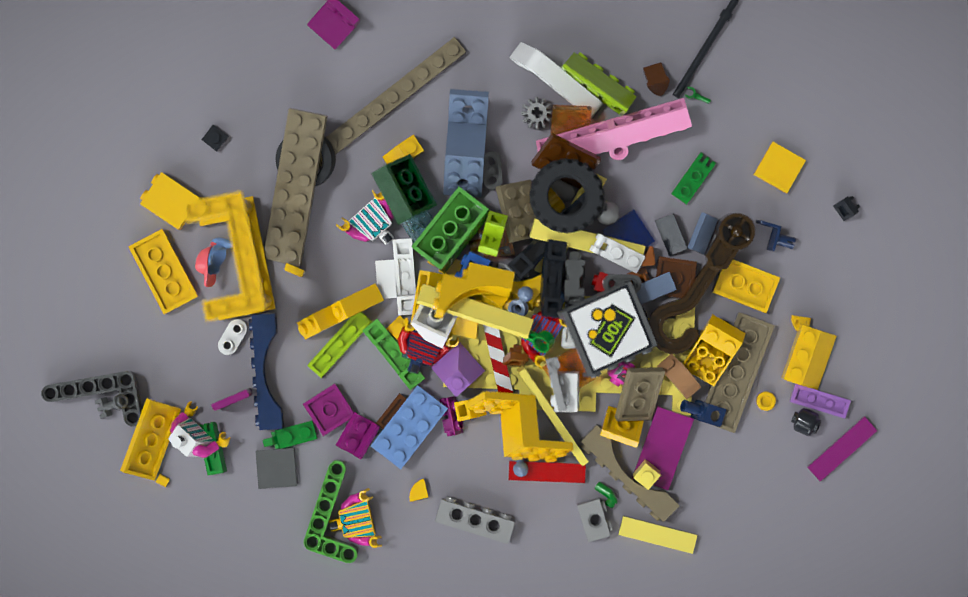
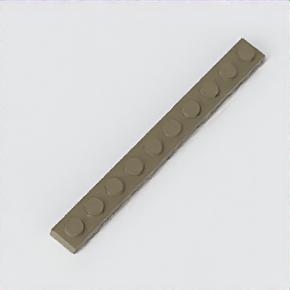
(395, 95)

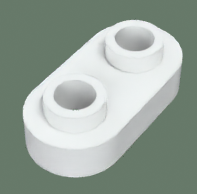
(232, 337)

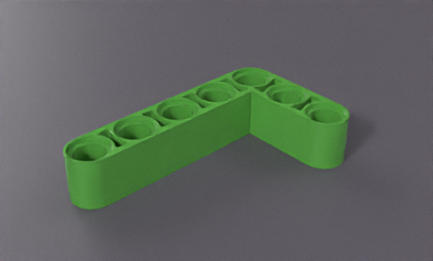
(325, 515)

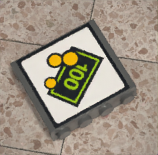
(608, 328)

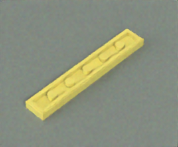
(578, 240)
(481, 313)
(551, 414)

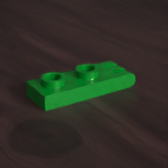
(692, 179)
(215, 462)

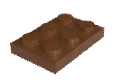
(560, 148)

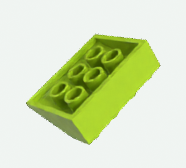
(599, 84)

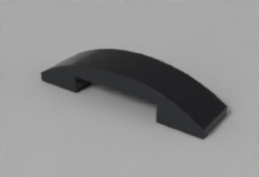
(552, 278)

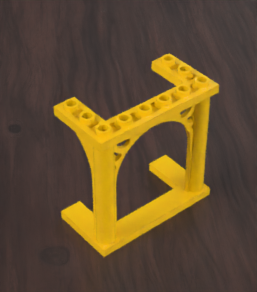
(247, 250)

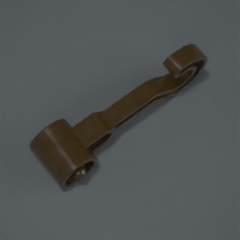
(733, 233)

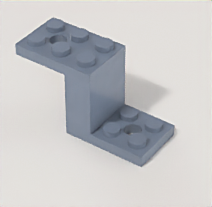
(465, 141)

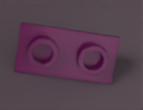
(451, 425)

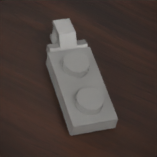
(557, 382)

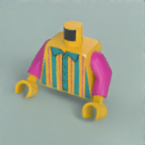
(356, 520)

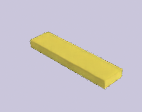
(657, 534)

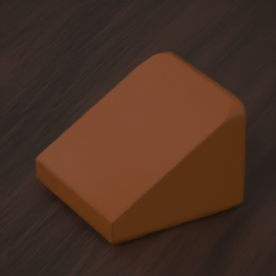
(649, 257)

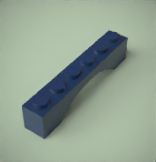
(269, 411)

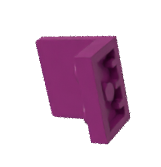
(333, 23)

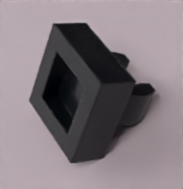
(846, 208)

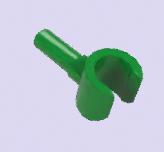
(697, 96)

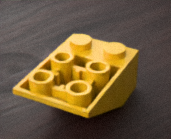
(713, 350)

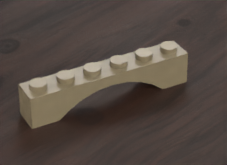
(657, 500)

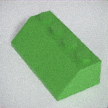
(451, 229)

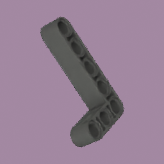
(98, 382)

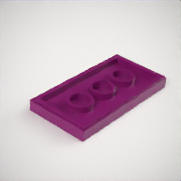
(665, 443)

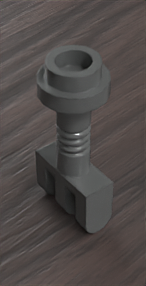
(119, 402)

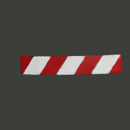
(496, 354)

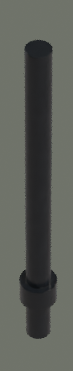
(725, 16)

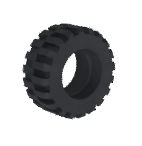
(593, 195)

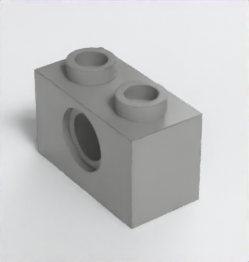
(594, 531)

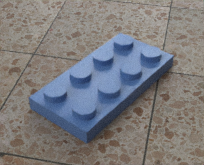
(409, 427)

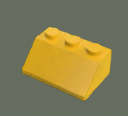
(808, 356)

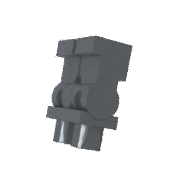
(575, 274)

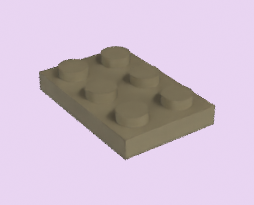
(515, 203)
(639, 394)

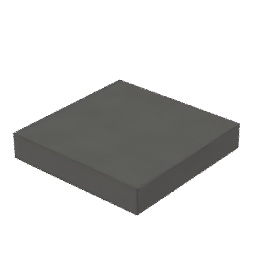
(276, 468)

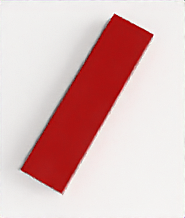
(551, 472)

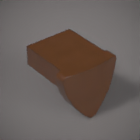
(656, 79)

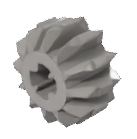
(531, 117)

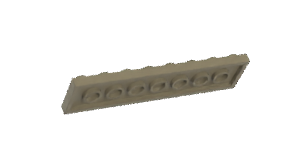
(295, 186)

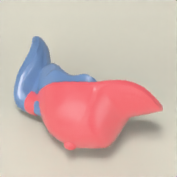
(211, 258)

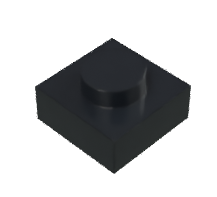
(214, 138)

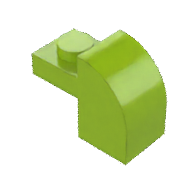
(492, 233)

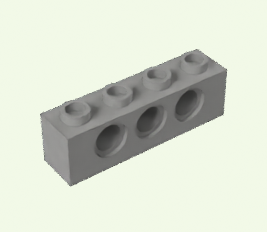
(445, 517)

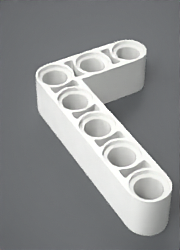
(554, 76)

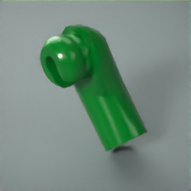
(607, 492)

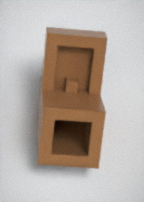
(679, 376)

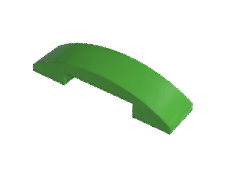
(390, 350)

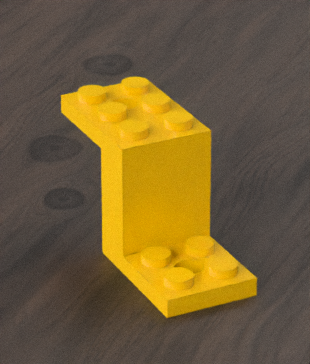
(519, 426)

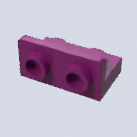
(357, 435)

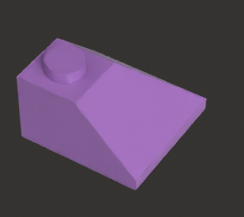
(458, 369)

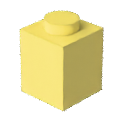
(646, 474)

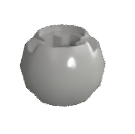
(608, 213)

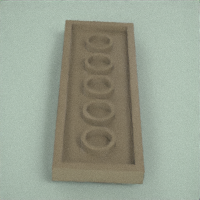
(738, 378)

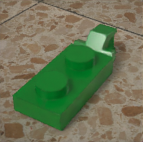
(292, 435)

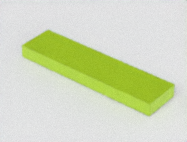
(339, 344)

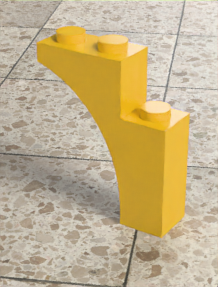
(475, 281)
(503, 302)
(339, 311)

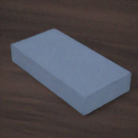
(702, 233)
(655, 288)

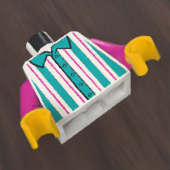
(370, 221)
(191, 438)

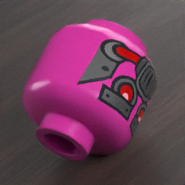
(618, 374)

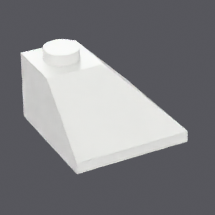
(432, 328)

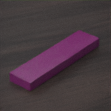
(842, 448)

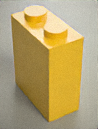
(167, 199)

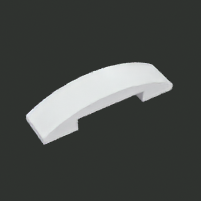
(404, 275)

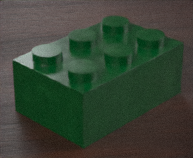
(404, 189)

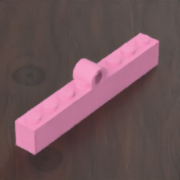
(620, 132)

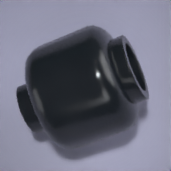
(806, 422)

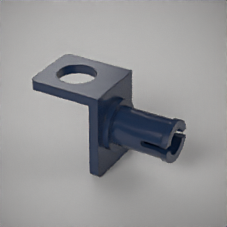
(777, 238)
(702, 411)

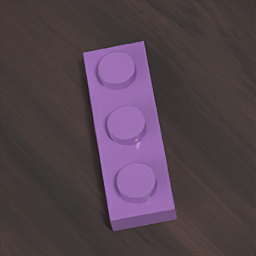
(820, 401)

